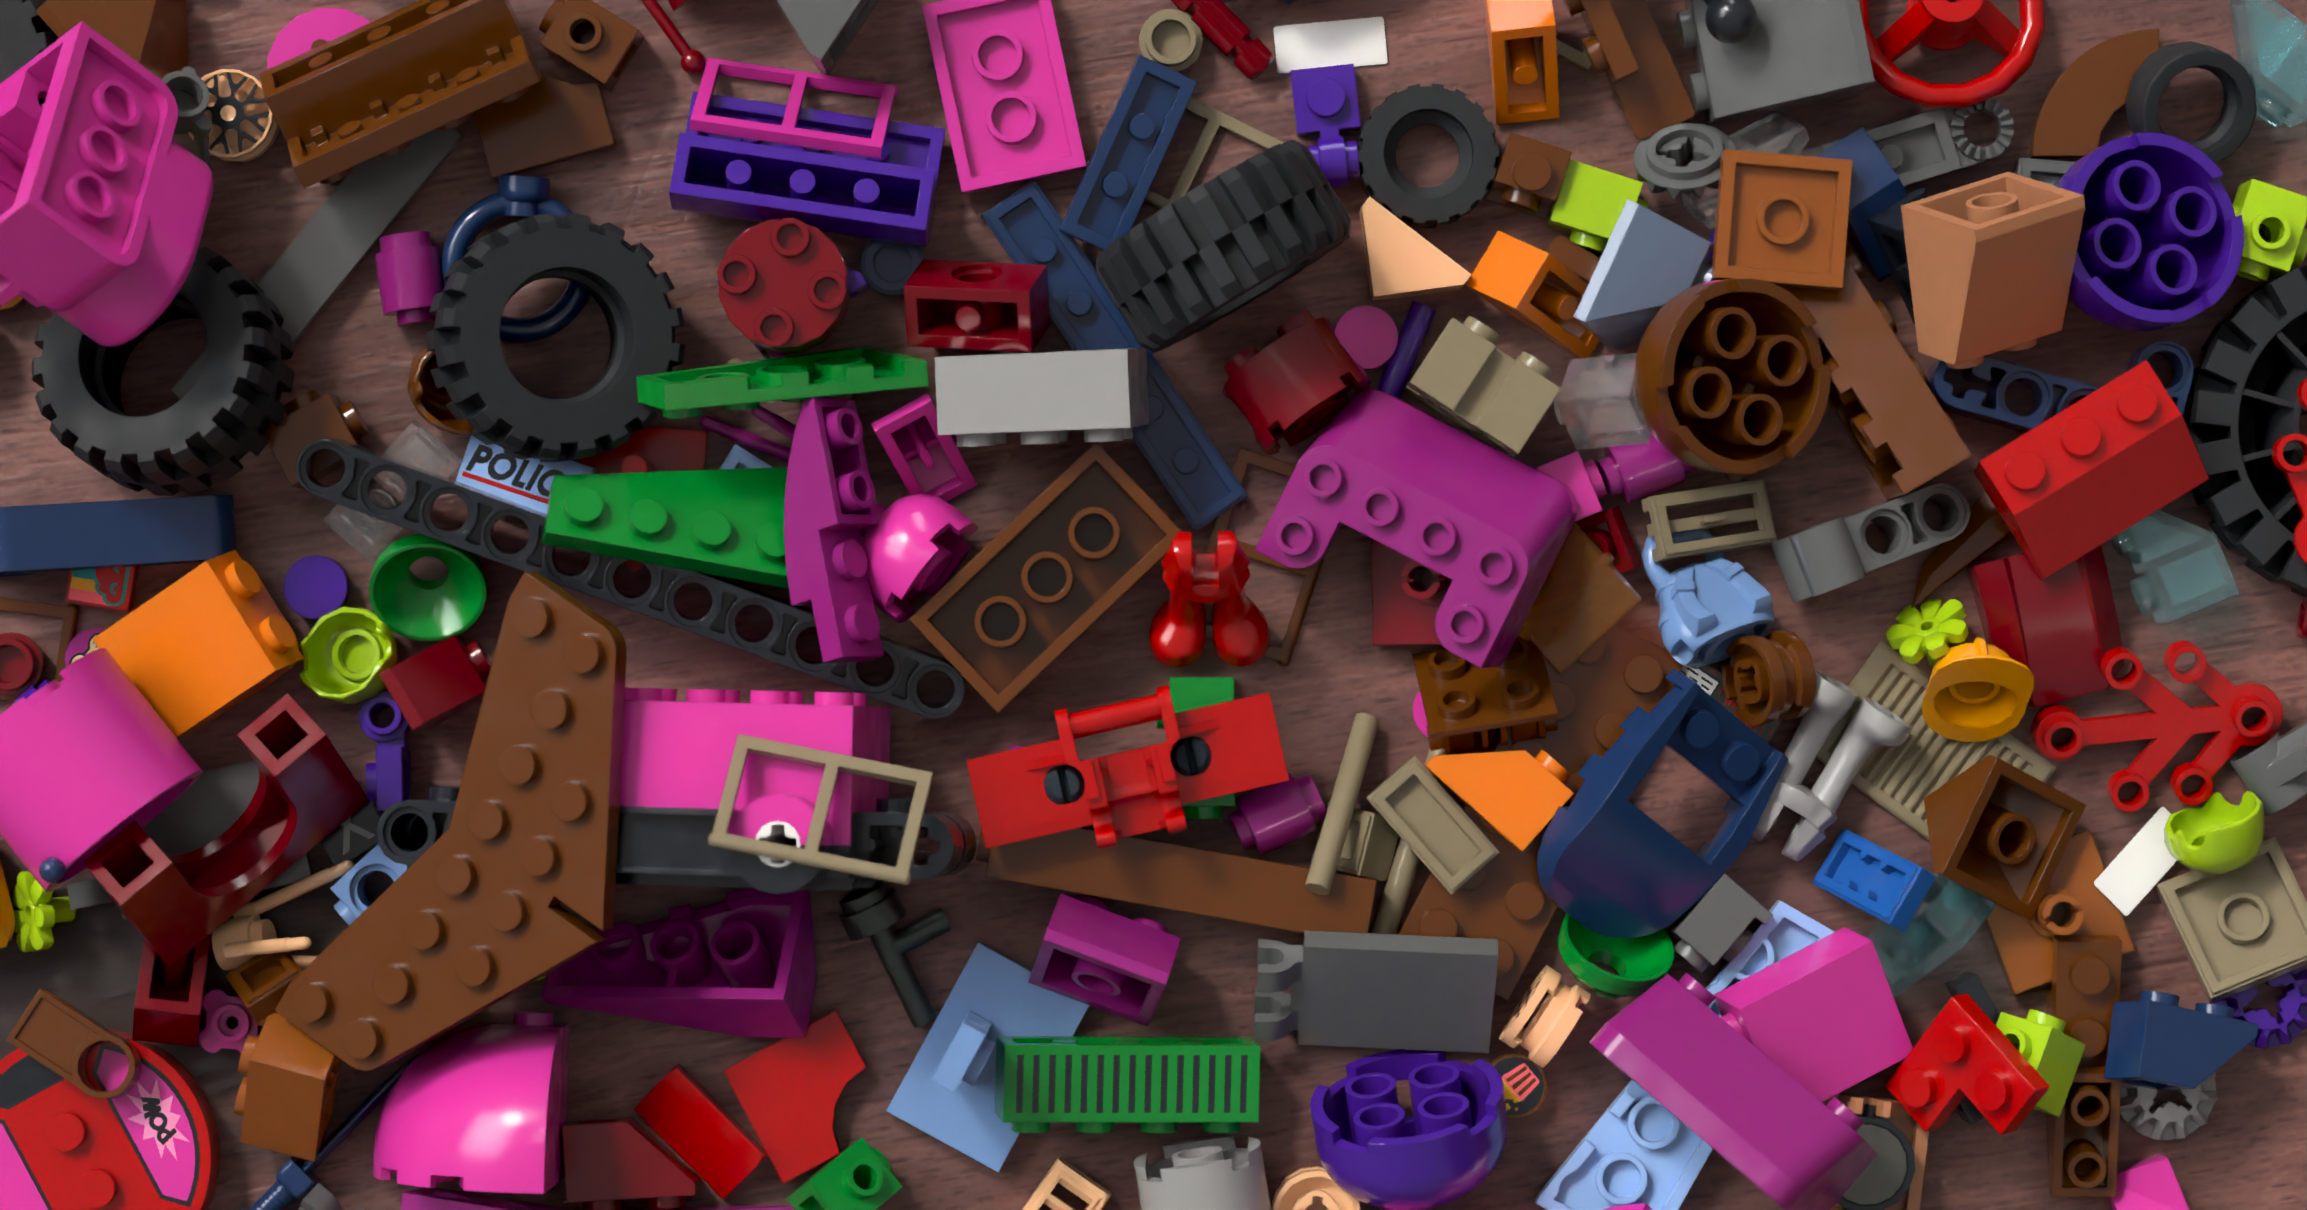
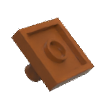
(1782, 219)
(2068, 908)

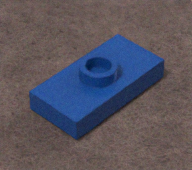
(1874, 880)

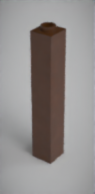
(1184, 880)

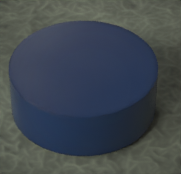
(889, 265)

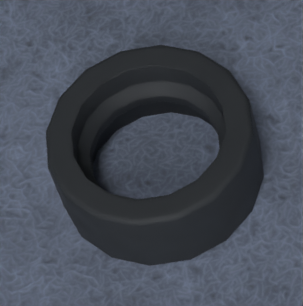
(2238, 92)

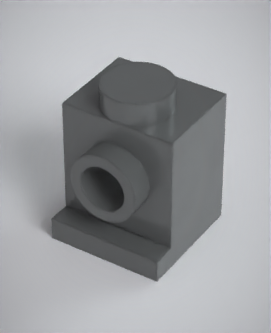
(1717, 924)

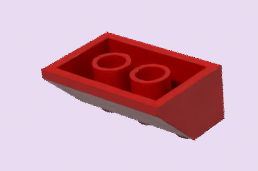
(2093, 470)

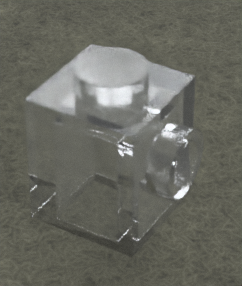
(1601, 402)

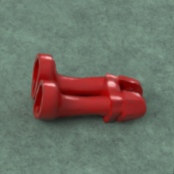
(1199, 578)

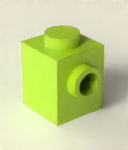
(1591, 204)
(2048, 1051)

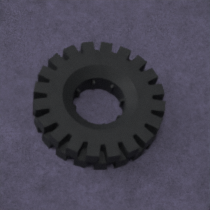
(2238, 410)

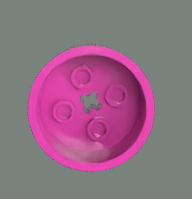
(84, 766)

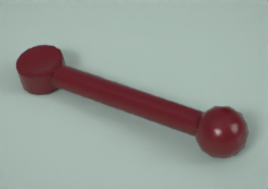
(691, 60)

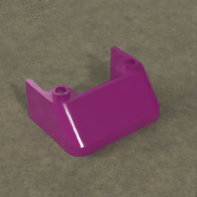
(1735, 1096)

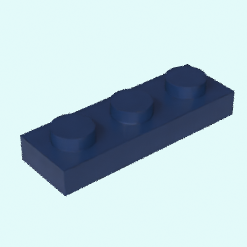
(1128, 153)

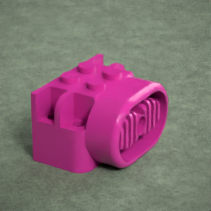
(95, 189)

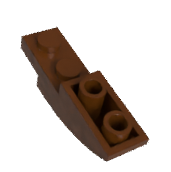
(2086, 1135)

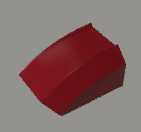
(2051, 624)

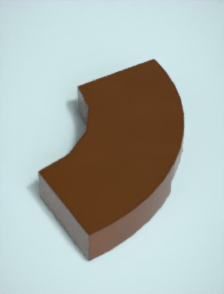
(2088, 95)

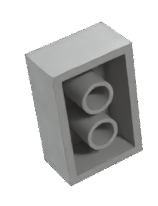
(1042, 395)

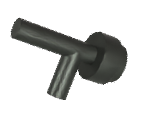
(872, 914)

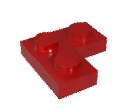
(1969, 1058)

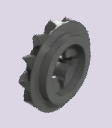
(1661, 155)

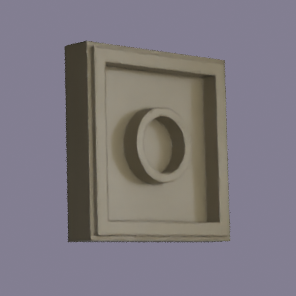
(2240, 922)

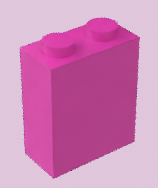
(1821, 1014)

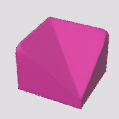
(2148, 1187)

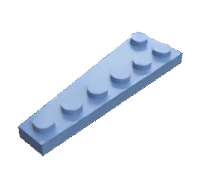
(1639, 1146)

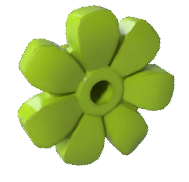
(1928, 631)
(37, 913)

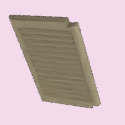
(1907, 773)

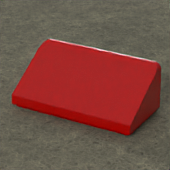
(701, 1131)

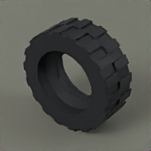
(1439, 108)

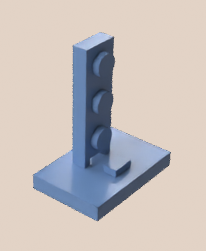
(954, 1073)

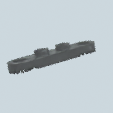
(1935, 142)

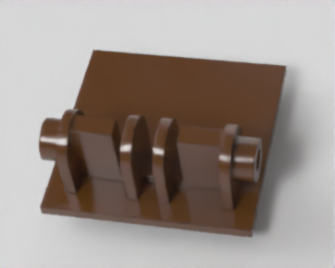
(1471, 699)

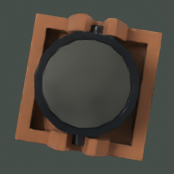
(1898, 1170)

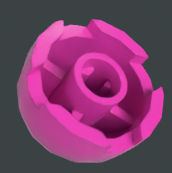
(913, 551)

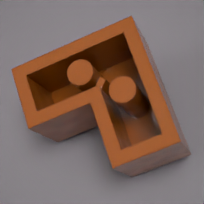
(287, 1089)

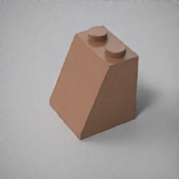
(1990, 266)

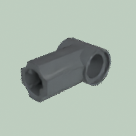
(2275, 769)

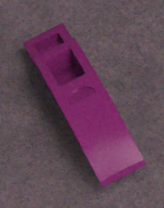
(824, 510)

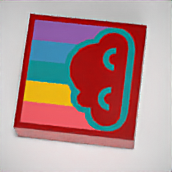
(103, 587)

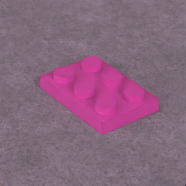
(1003, 91)

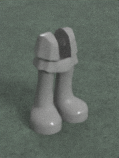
(1867, 730)

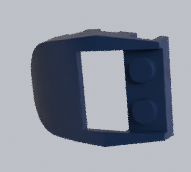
(1618, 865)

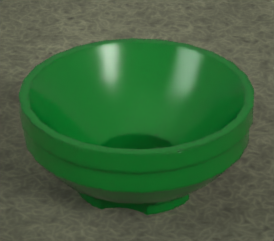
(422, 607)
(1637, 960)

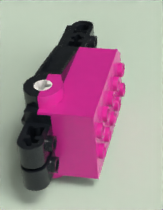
(675, 781)

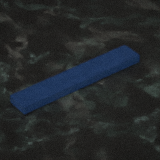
(1090, 321)

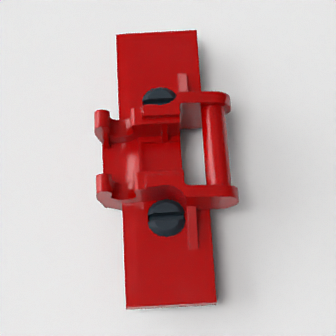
(1131, 791)

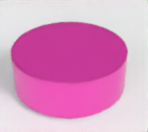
(1367, 336)

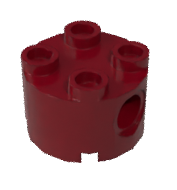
(784, 285)
(1293, 382)

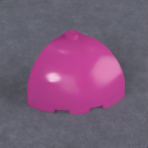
(480, 1110)

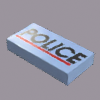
(511, 478)

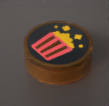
(1522, 1083)

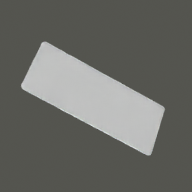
(1330, 44)
(2137, 865)

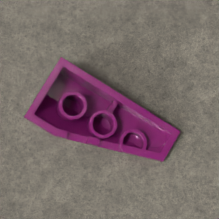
(715, 968)

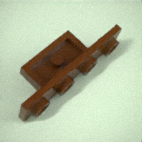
(1634, 55)

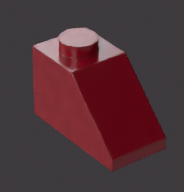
(439, 681)
(171, 998)

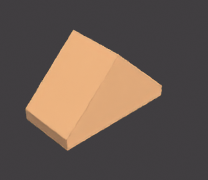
(1402, 260)

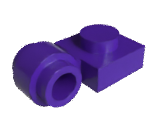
(1324, 106)
(390, 776)

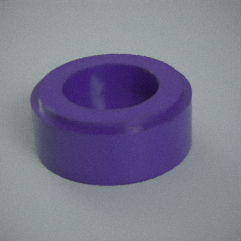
(316, 586)

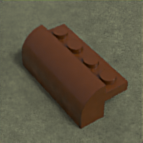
(396, 82)

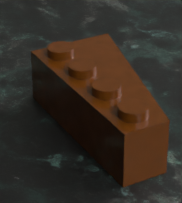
(1880, 388)

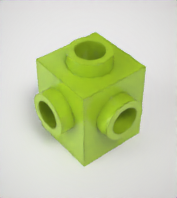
(2281, 218)

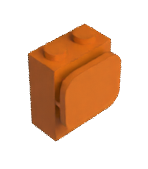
(204, 643)

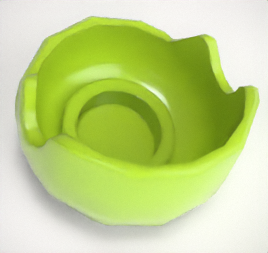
(347, 655)
(2217, 835)

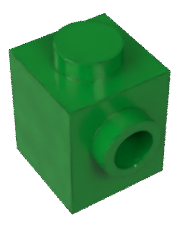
(851, 1181)

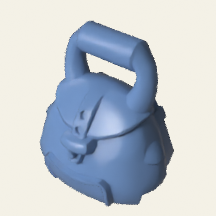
(1706, 604)

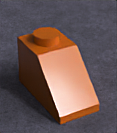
(1523, 60)
(1534, 292)
(1506, 789)

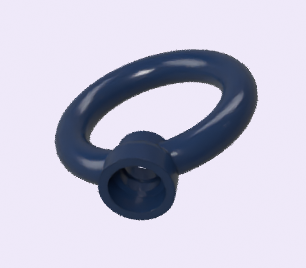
(519, 199)

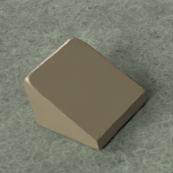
(1367, 846)

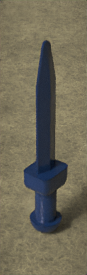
(297, 1178)

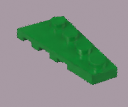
(780, 378)
(683, 520)

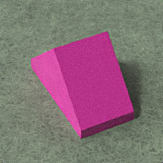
(923, 458)

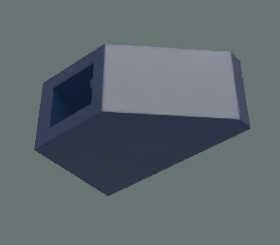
(2172, 1046)

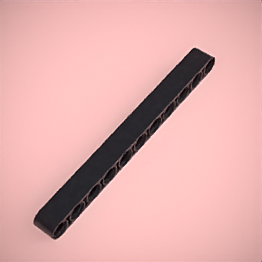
(598, 578)

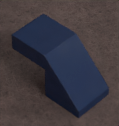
(1872, 192)

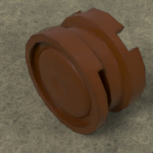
(1769, 677)

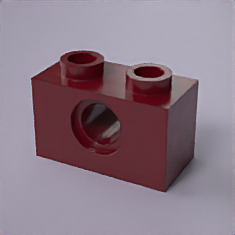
(976, 305)

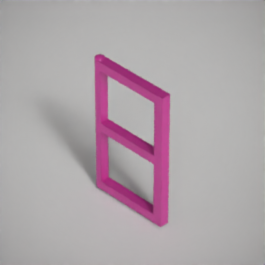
(787, 132)

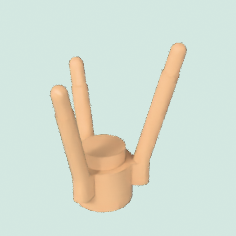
(249, 936)

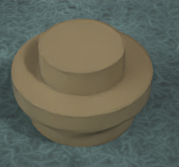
(1171, 39)

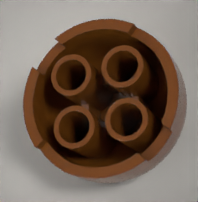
(1732, 376)

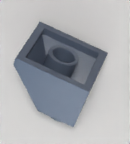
(1639, 273)

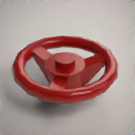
(1949, 26)

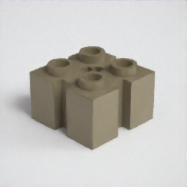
(1482, 386)

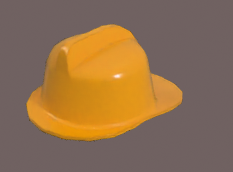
(1976, 693)

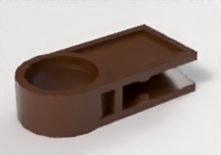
(64, 1036)

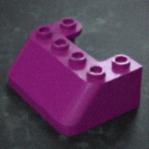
(1436, 500)

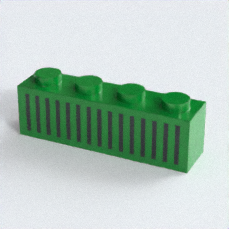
(1127, 1081)

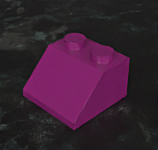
(1105, 958)

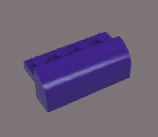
(826, 189)

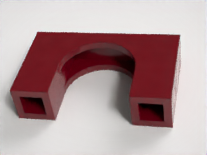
(297, 803)

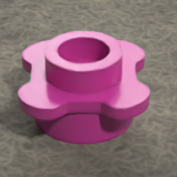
(217, 1033)

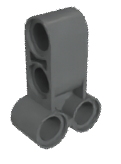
(1838, 552)

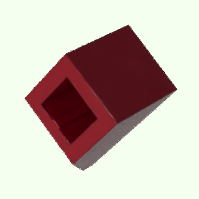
(622, 1161)

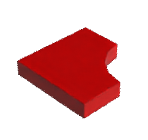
(794, 1093)

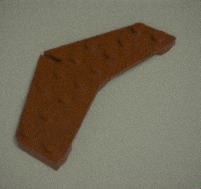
(524, 835)

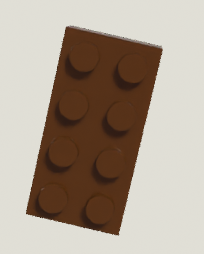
(1046, 577)

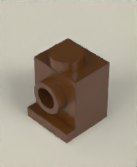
(1529, 176)

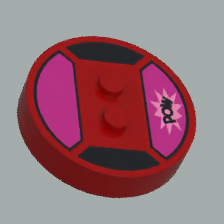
(111, 1153)

